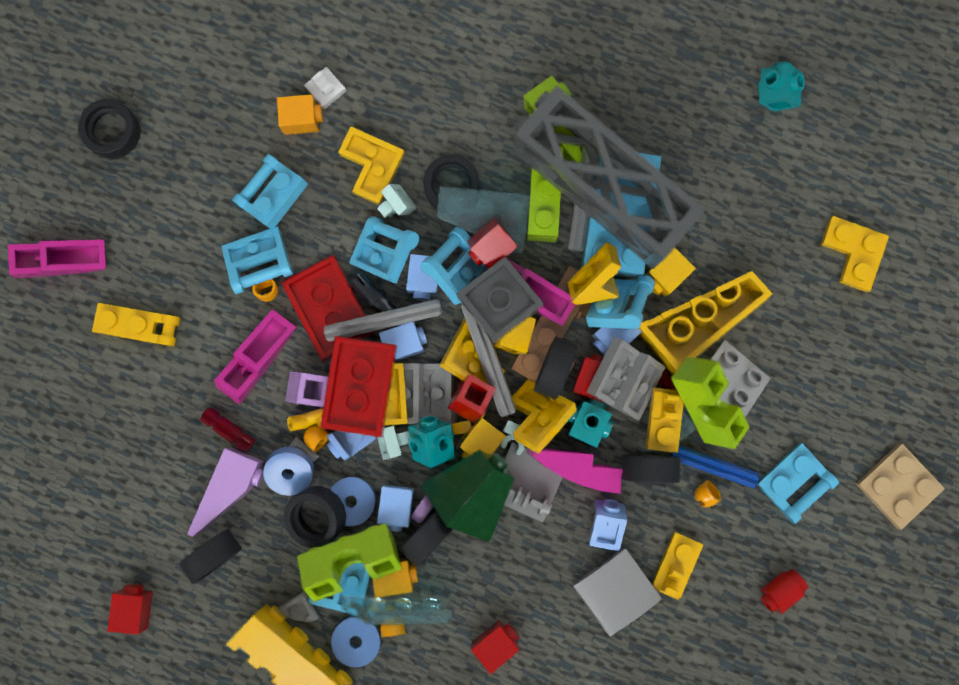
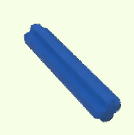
(717, 467)

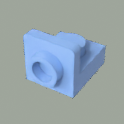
(347, 444)
(608, 524)

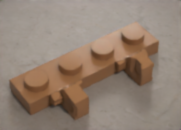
(543, 334)

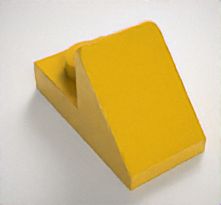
(596, 278)

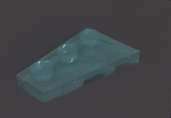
(475, 208)
(396, 611)

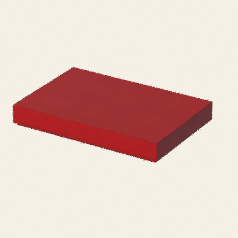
(321, 299)
(358, 386)

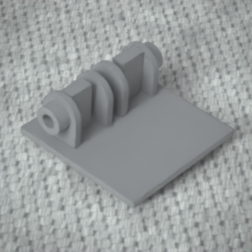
(744, 377)
(533, 485)

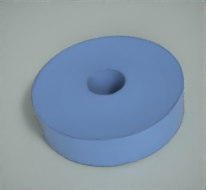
(292, 459)
(364, 495)
(355, 655)

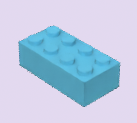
(597, 236)

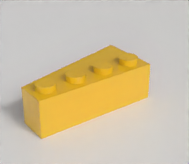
(702, 320)
(285, 651)

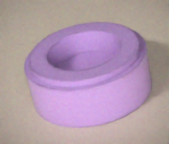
(422, 510)

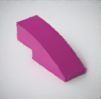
(56, 258)
(556, 302)
(254, 357)
(579, 468)

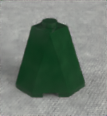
(471, 493)

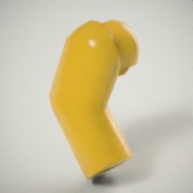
(305, 420)

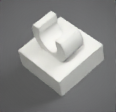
(325, 87)

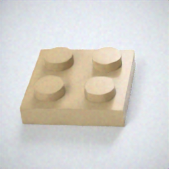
(900, 486)

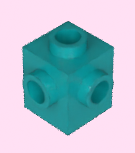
(781, 86)
(601, 427)
(431, 441)

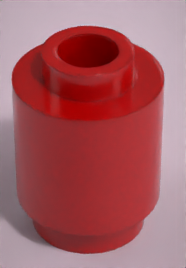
(783, 591)

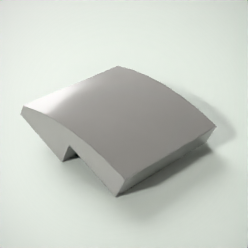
(626, 379)
(428, 392)
(617, 592)

